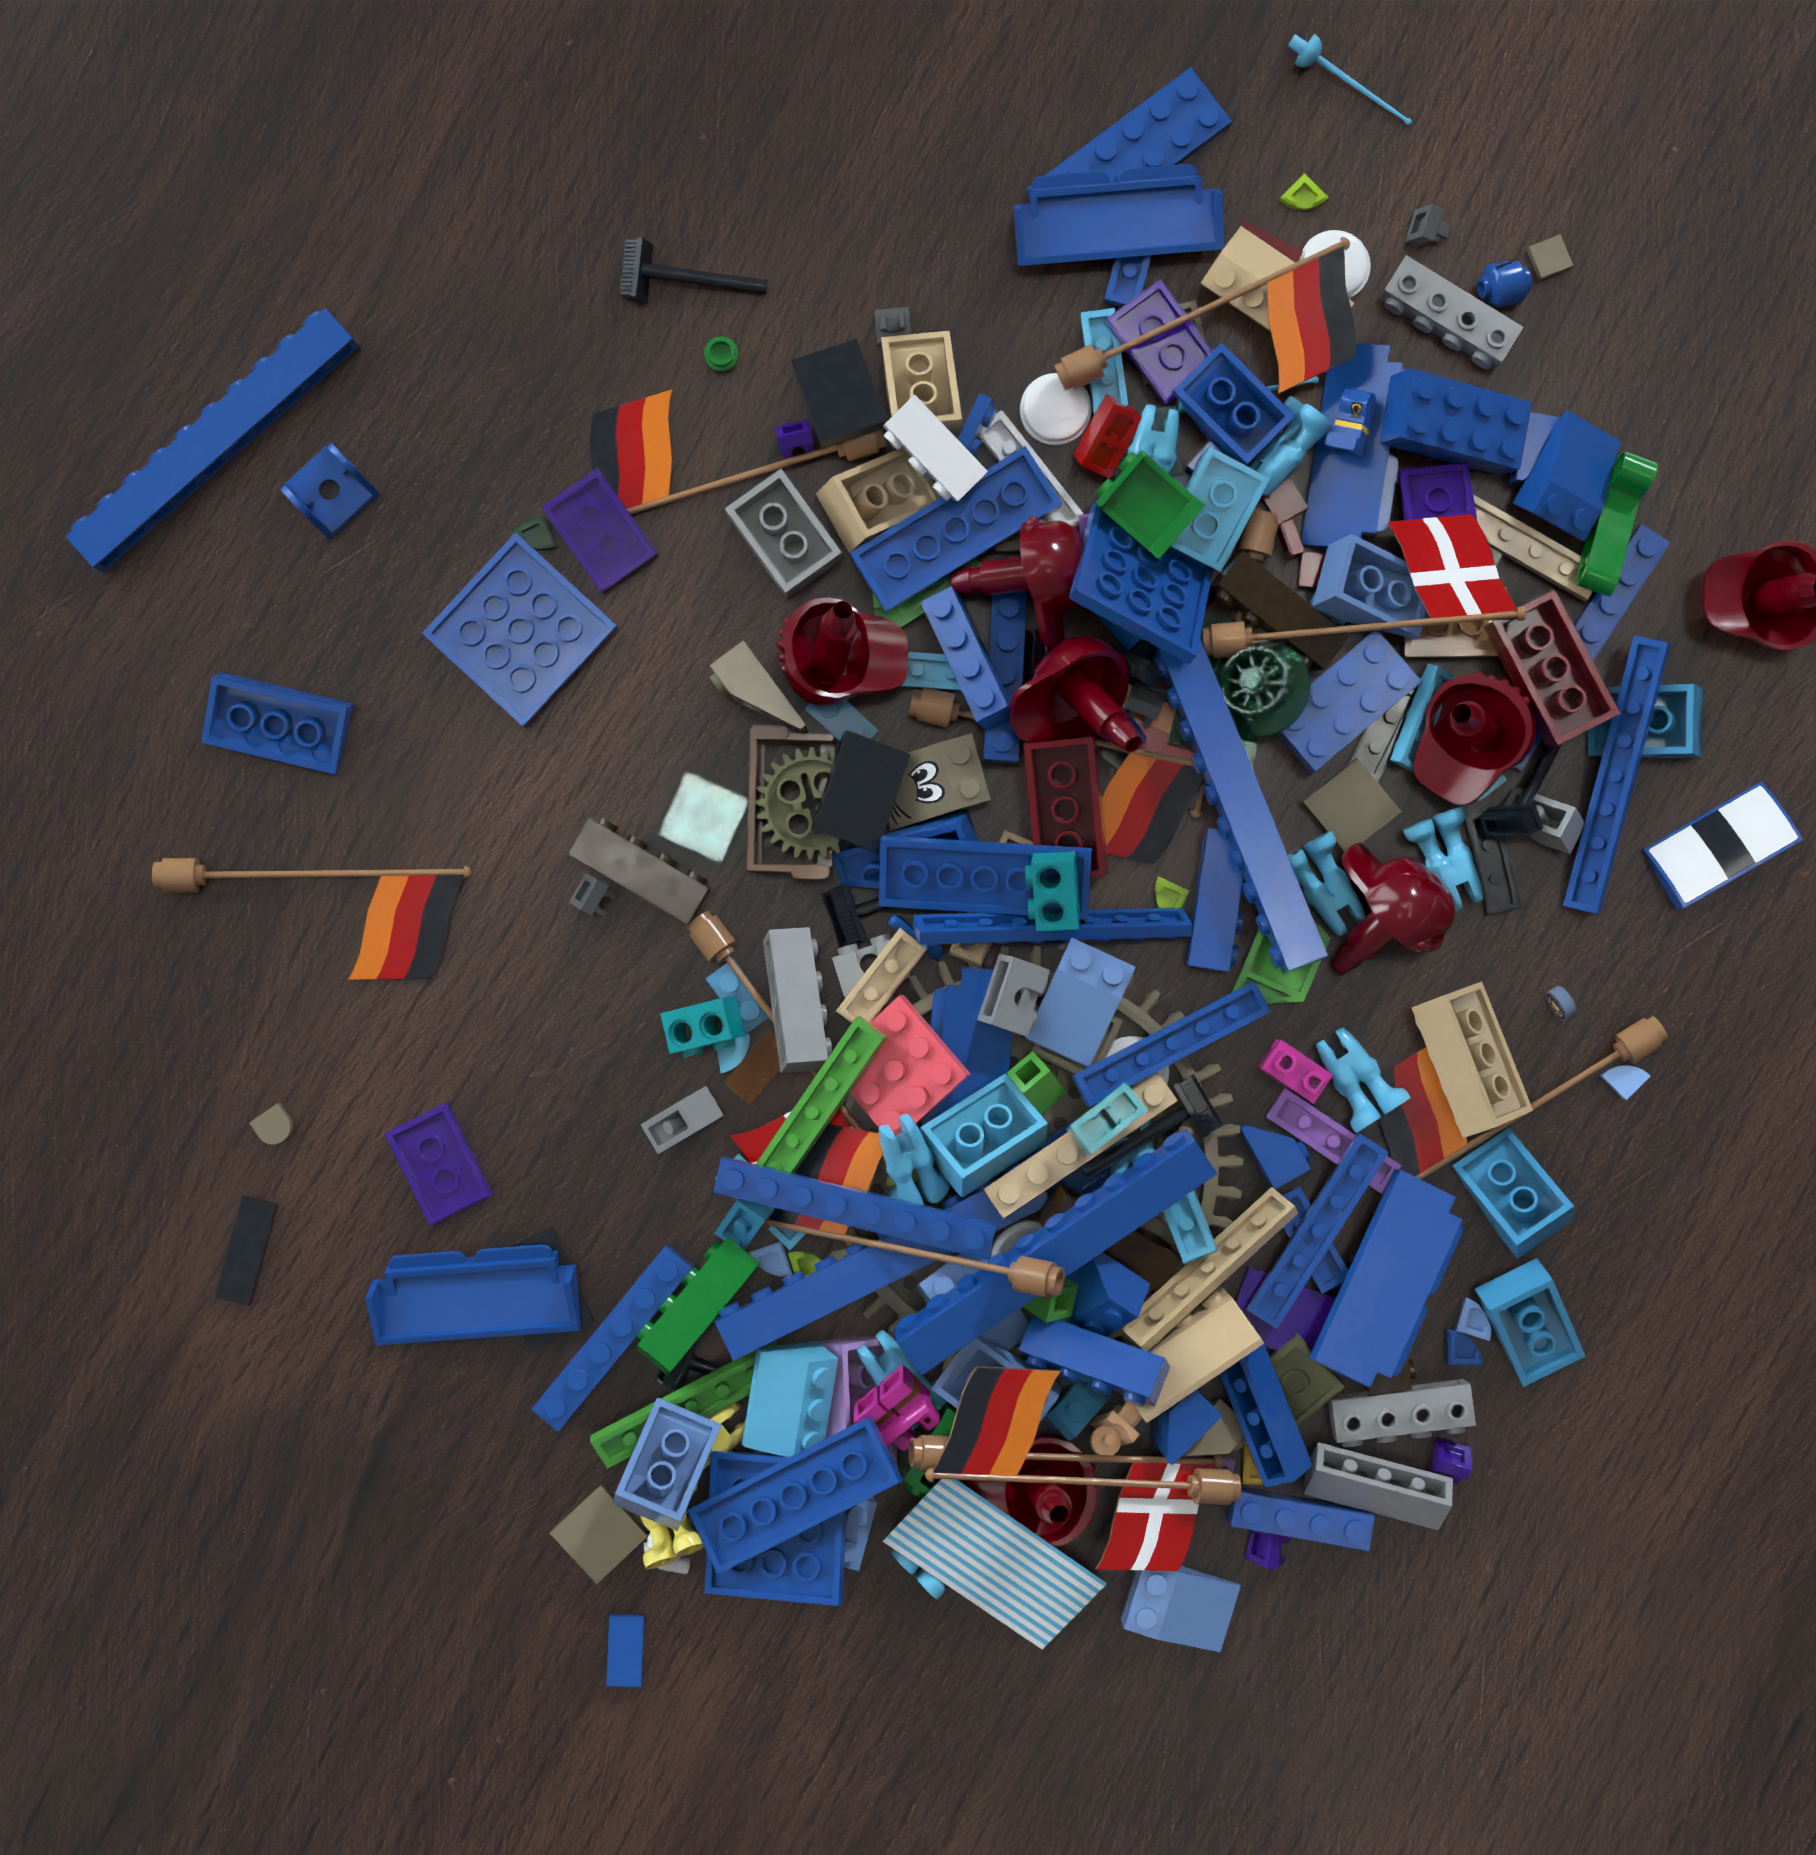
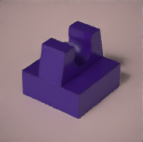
(794, 435)
(1451, 1459)
(1265, 1549)

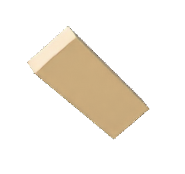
(882, 978)

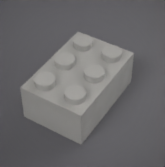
(784, 533)

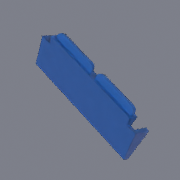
(1100, 219)
(1345, 491)
(976, 1044)
(1390, 1282)
(473, 1297)

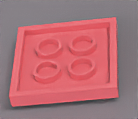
(910, 1069)

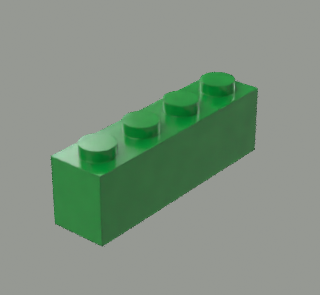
(696, 1306)

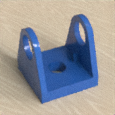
(306, 488)

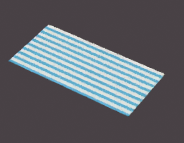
(994, 1561)

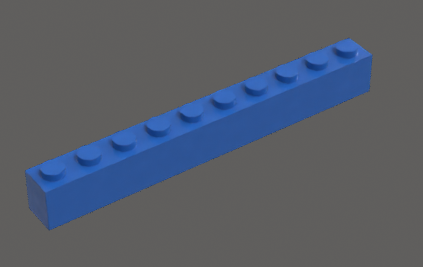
(212, 440)
(1241, 810)
(1066, 1239)
(843, 1280)

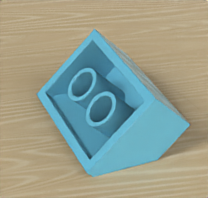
(984, 1135)
(789, 1398)

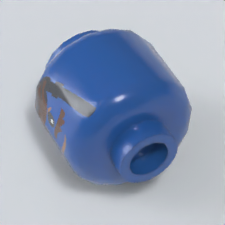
(1504, 283)

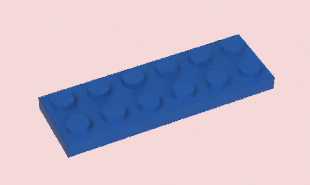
(1155, 133)
(954, 533)
(968, 875)
(795, 1495)

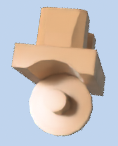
(1114, 1429)

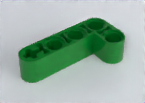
(1610, 535)

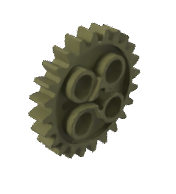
(779, 811)

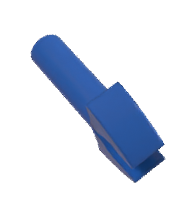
(897, 922)

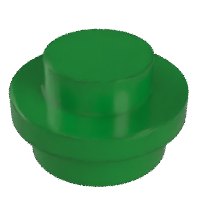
(721, 354)

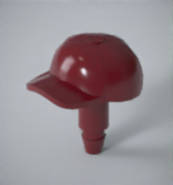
(1045, 568)
(1764, 595)
(840, 652)
(1075, 695)
(1477, 738)
(1405, 905)
(1049, 1510)

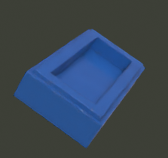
(625, 1650)

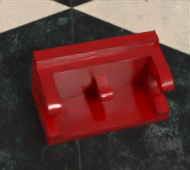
(1107, 436)

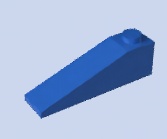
(862, 867)

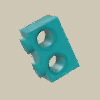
(1060, 891)
(702, 1023)
(1106, 1119)

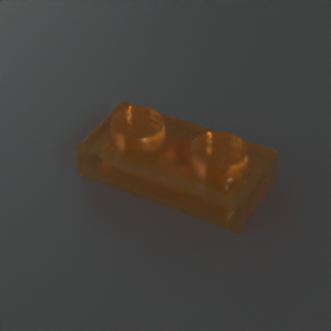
(755, 1069)

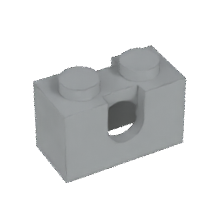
(849, 958)
(999, 1001)

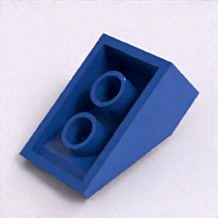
(1232, 405)
(1571, 477)

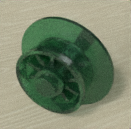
(1265, 688)

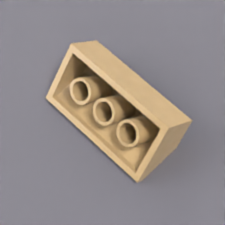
(1241, 264)
(1472, 1059)
(1201, 1348)

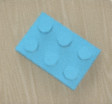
(1229, 497)

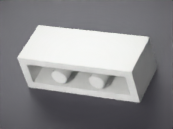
(933, 449)

